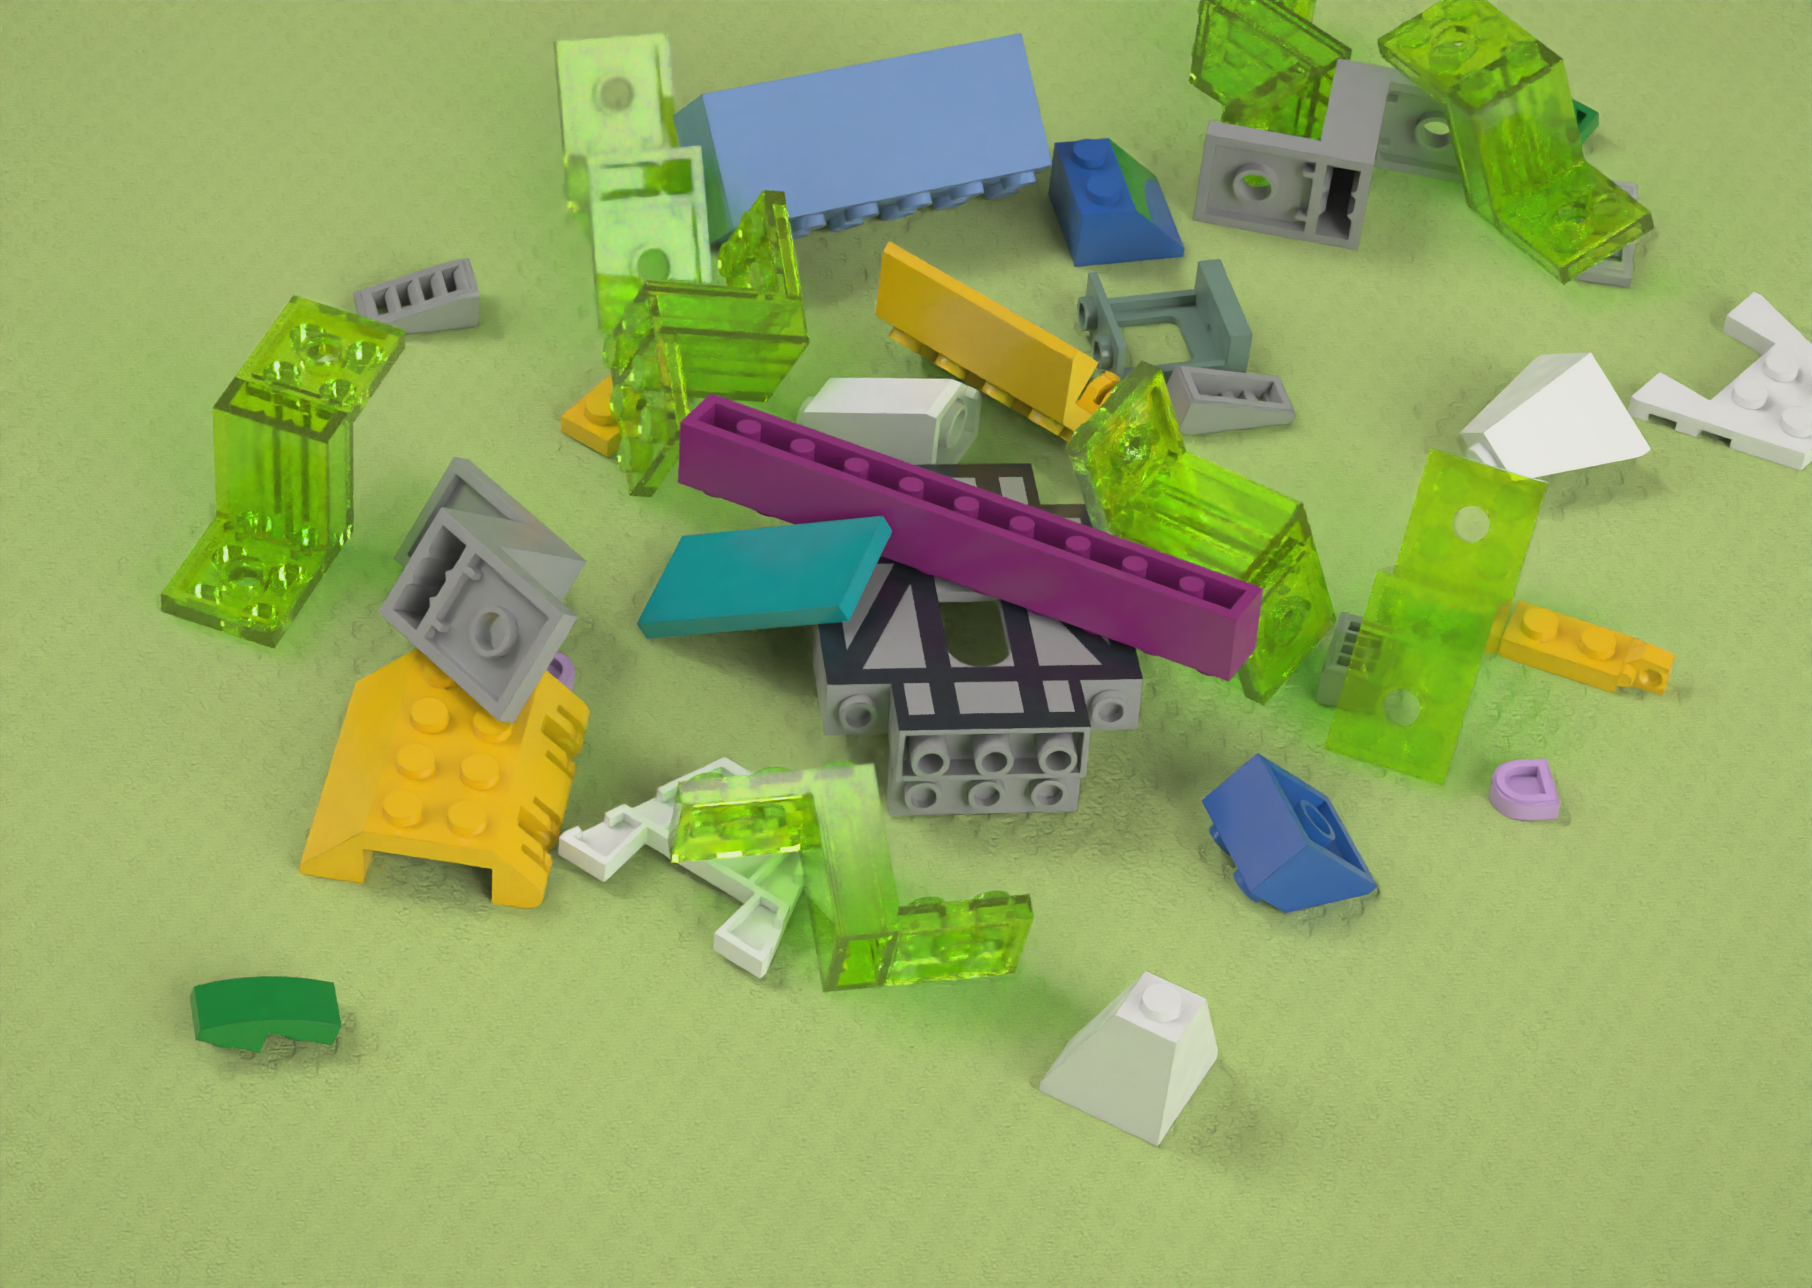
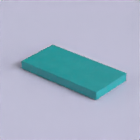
(765, 578)

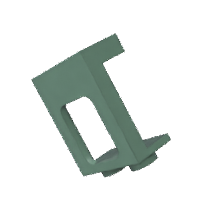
(1206, 317)

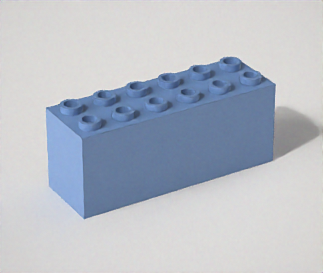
(871, 137)

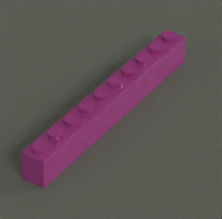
(975, 537)

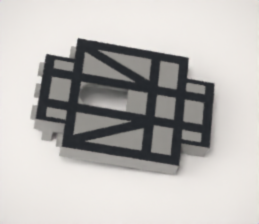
(963, 732)

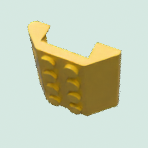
(988, 344)
(447, 781)

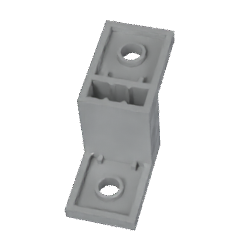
(1324, 185)
(483, 589)

